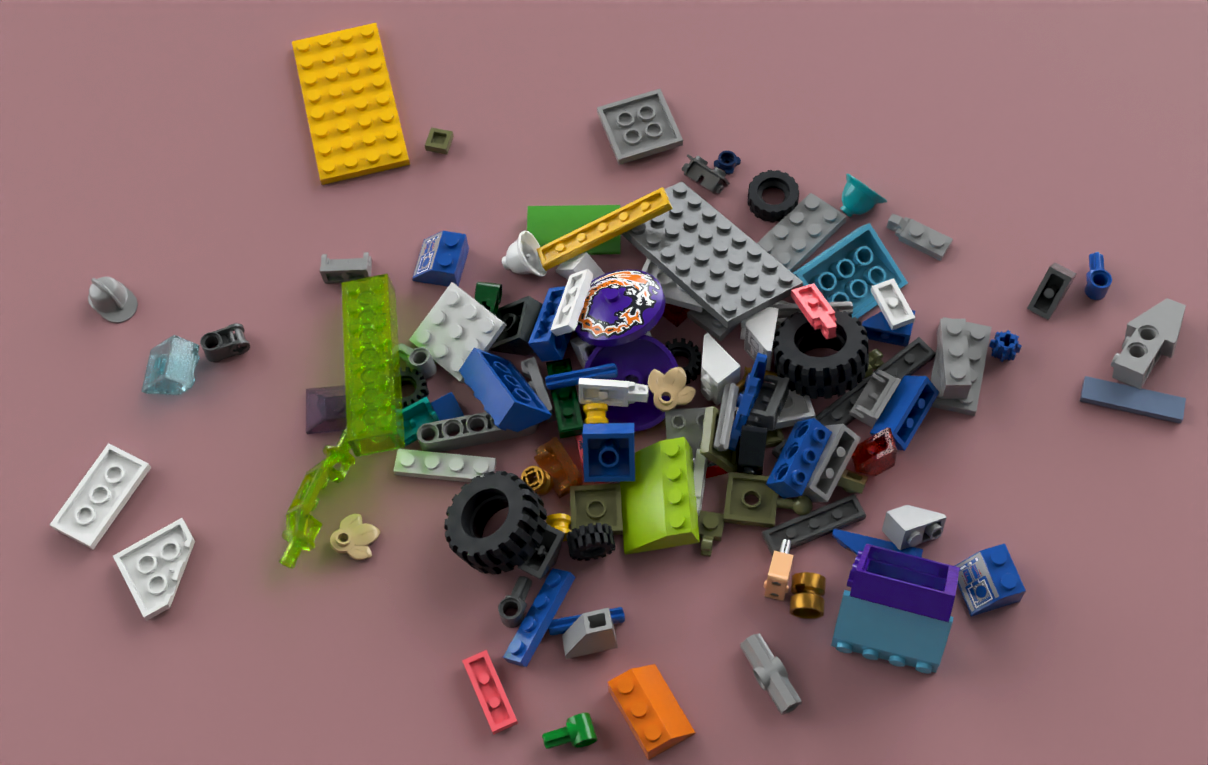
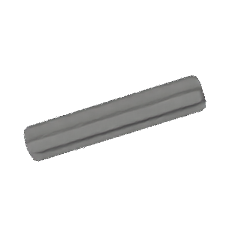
(726, 417)

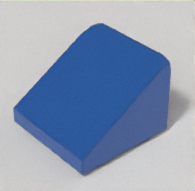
(447, 407)

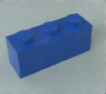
(907, 409)

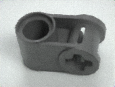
(225, 343)

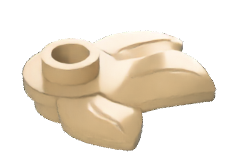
(671, 385)
(357, 536)

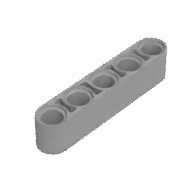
(466, 436)

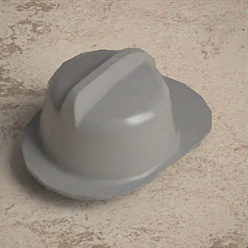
(112, 299)

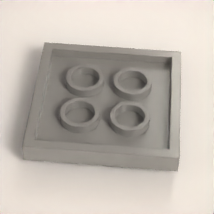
(639, 126)

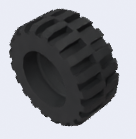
(826, 374)
(516, 536)

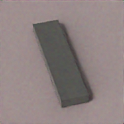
(814, 524)

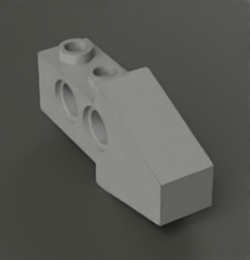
(1146, 340)

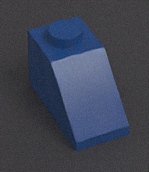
(879, 330)

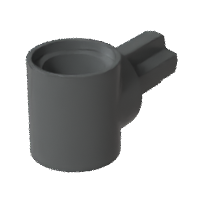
(516, 601)

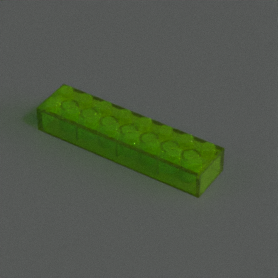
(372, 366)

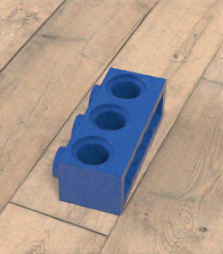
(542, 340)
(798, 458)

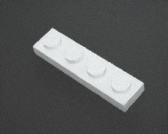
(442, 465)

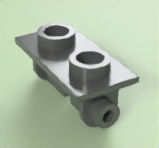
(713, 178)

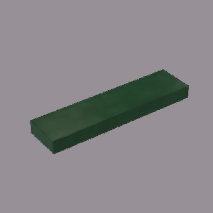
(565, 402)

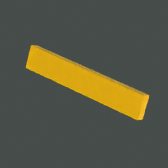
(604, 228)

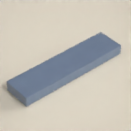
(1133, 399)

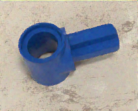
(1095, 276)

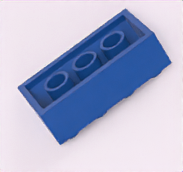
(503, 391)

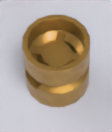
(807, 596)

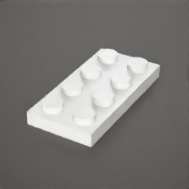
(100, 496)

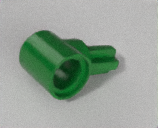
(578, 731)

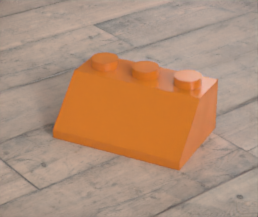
(650, 709)

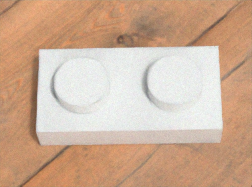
(892, 304)

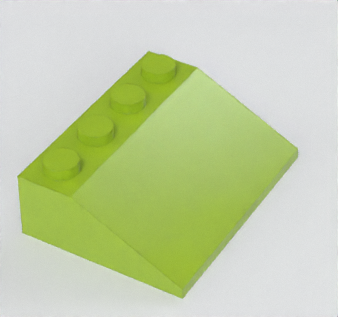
(661, 502)

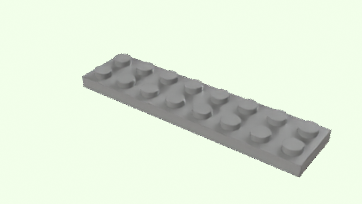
(789, 243)

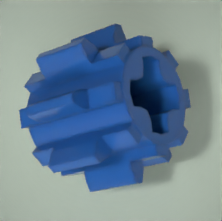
(1005, 346)

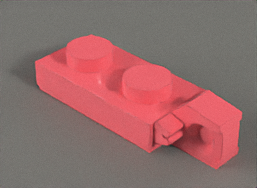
(816, 309)

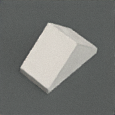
(579, 263)

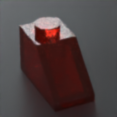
(875, 453)

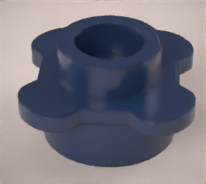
(727, 156)

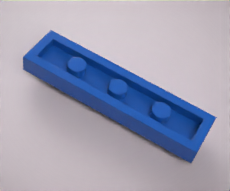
(539, 617)

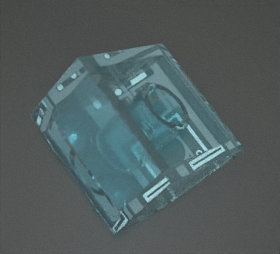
(171, 367)

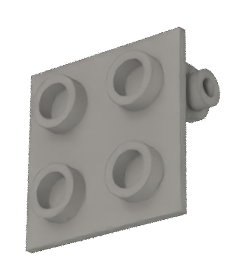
(686, 424)

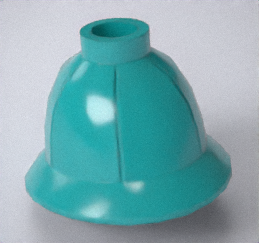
(858, 197)

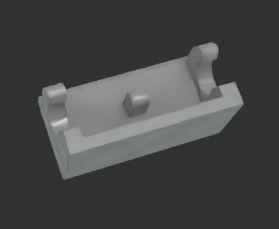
(345, 269)
(874, 397)

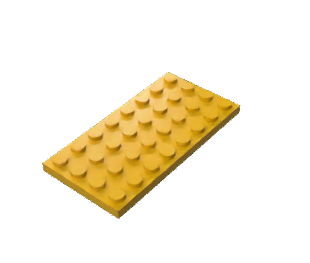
(349, 104)

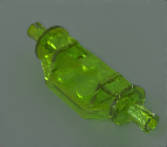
(306, 500)

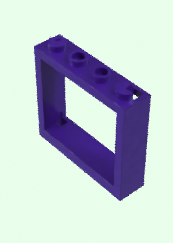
(904, 582)

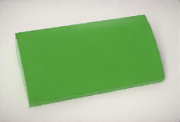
(553, 222)

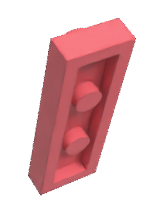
(490, 692)

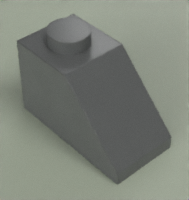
(1051, 290)

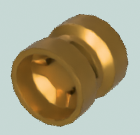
(542, 483)

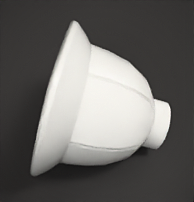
(523, 256)

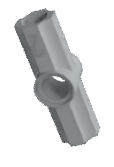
(770, 673)

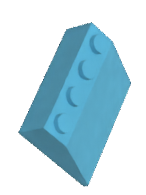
(851, 269)
(890, 634)

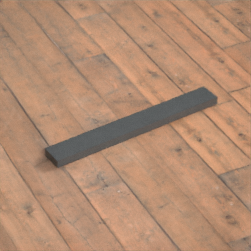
(903, 363)

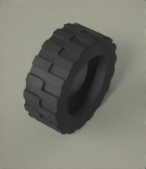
(772, 179)

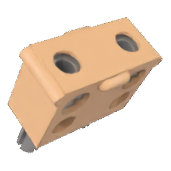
(777, 581)

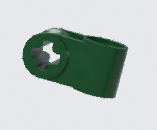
(489, 295)

